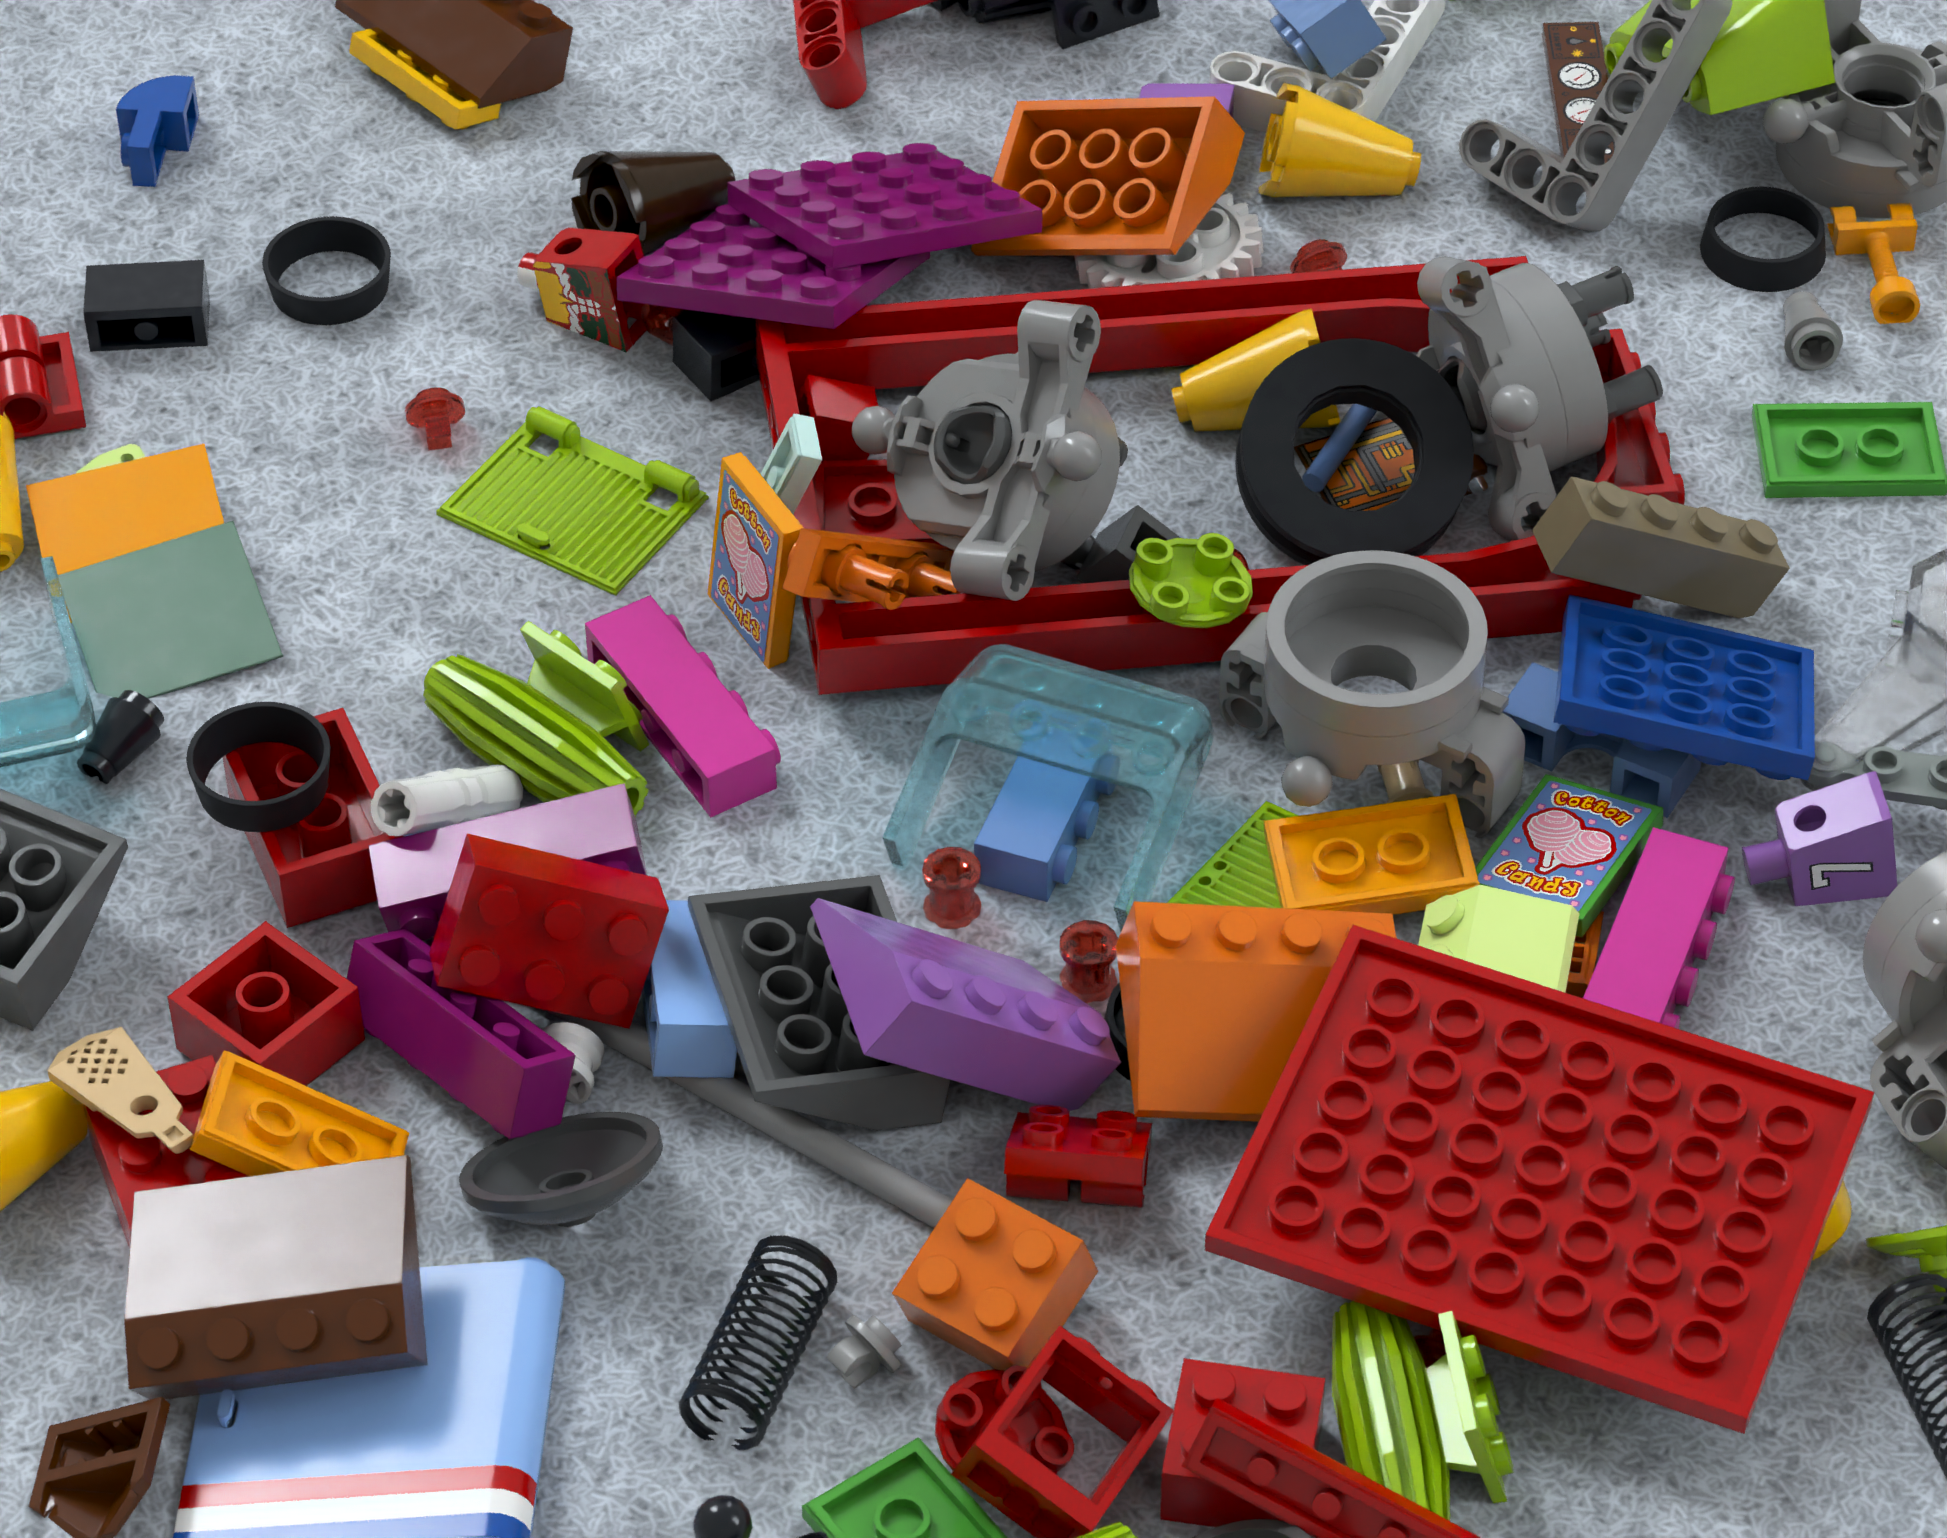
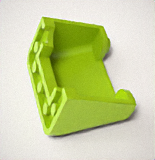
(1758, 55)

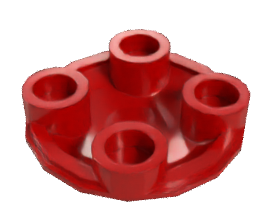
(975, 1399)

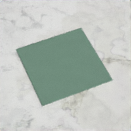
(170, 614)

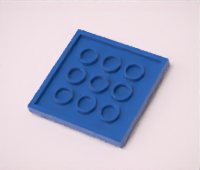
(1686, 688)

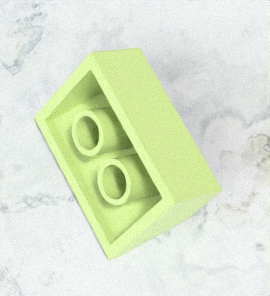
(1504, 933)

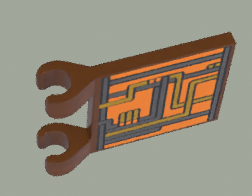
(1374, 469)

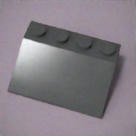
(50, 897)
(791, 1011)

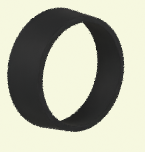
(327, 235)
(1761, 273)
(257, 724)

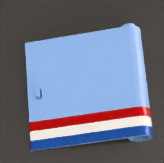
(394, 1449)

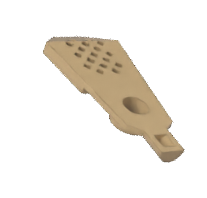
(118, 1081)

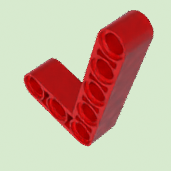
(833, 46)

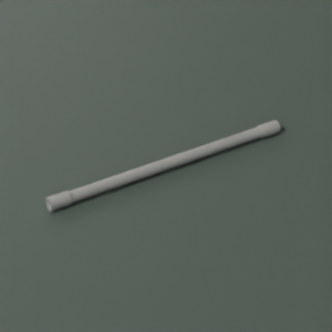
(788, 1128)

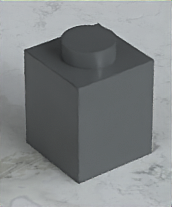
(1117, 544)

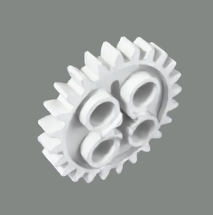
(1220, 247)

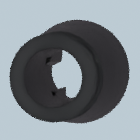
(122, 734)

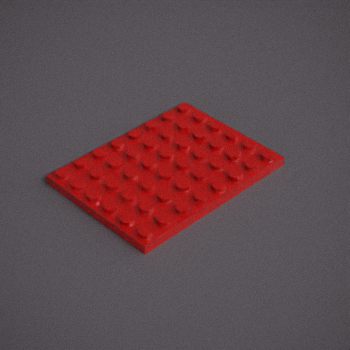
(1544, 1176)

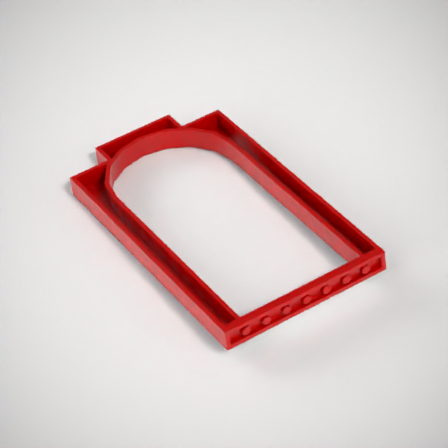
(1144, 328)

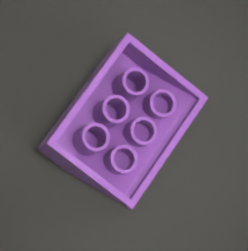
(964, 1011)

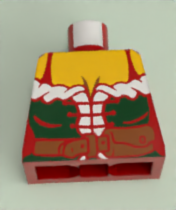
(580, 284)

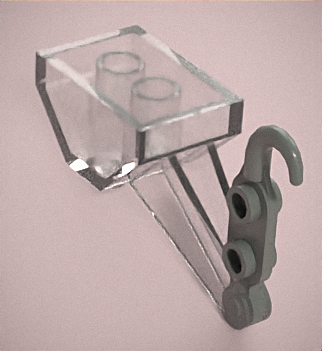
(1898, 702)

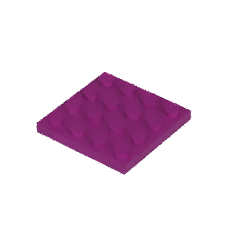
(883, 206)
(750, 272)

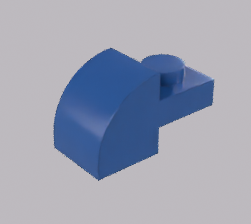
(156, 119)

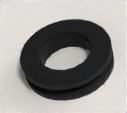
(1376, 378)

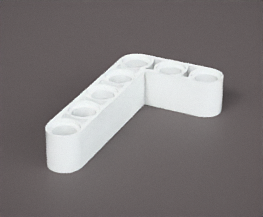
(1360, 87)

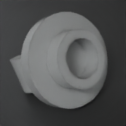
(861, 1354)

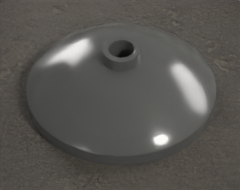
(563, 1170)

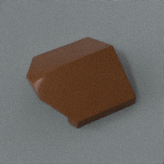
(99, 1468)

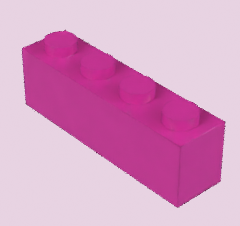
(685, 707)
(1663, 928)

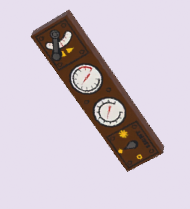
(1575, 76)

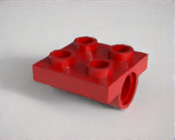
(37, 379)
(1054, 1148)

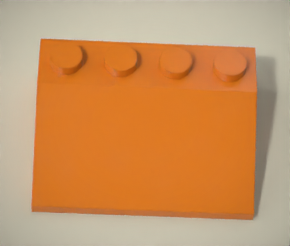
(1115, 173)
(1221, 1000)

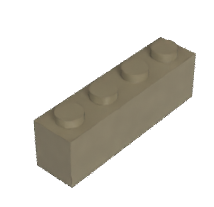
(1660, 548)

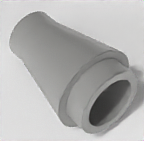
(1810, 333)

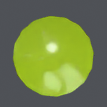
(1190, 580)

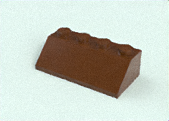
(476, 46)

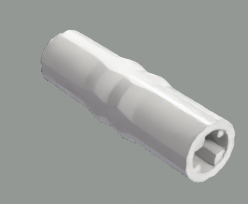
(445, 798)

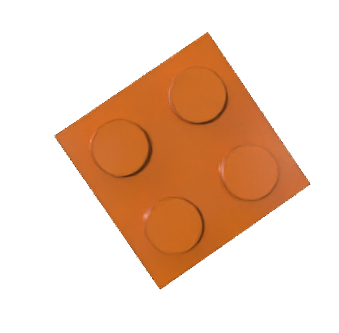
(994, 1278)

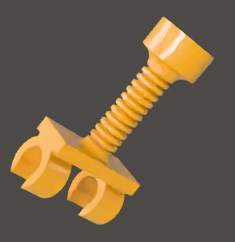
(1879, 240)

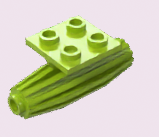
(545, 727)
(1410, 1420)

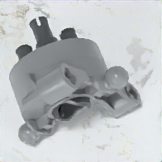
(1528, 373)
(1006, 454)

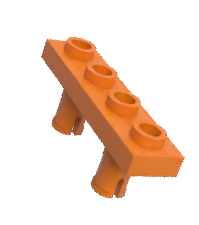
(867, 568)

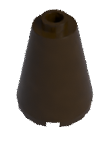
(649, 192)

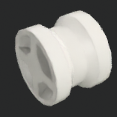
(588, 1058)

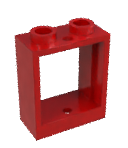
(1027, 1488)

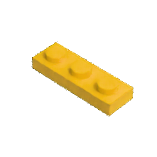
(418, 84)

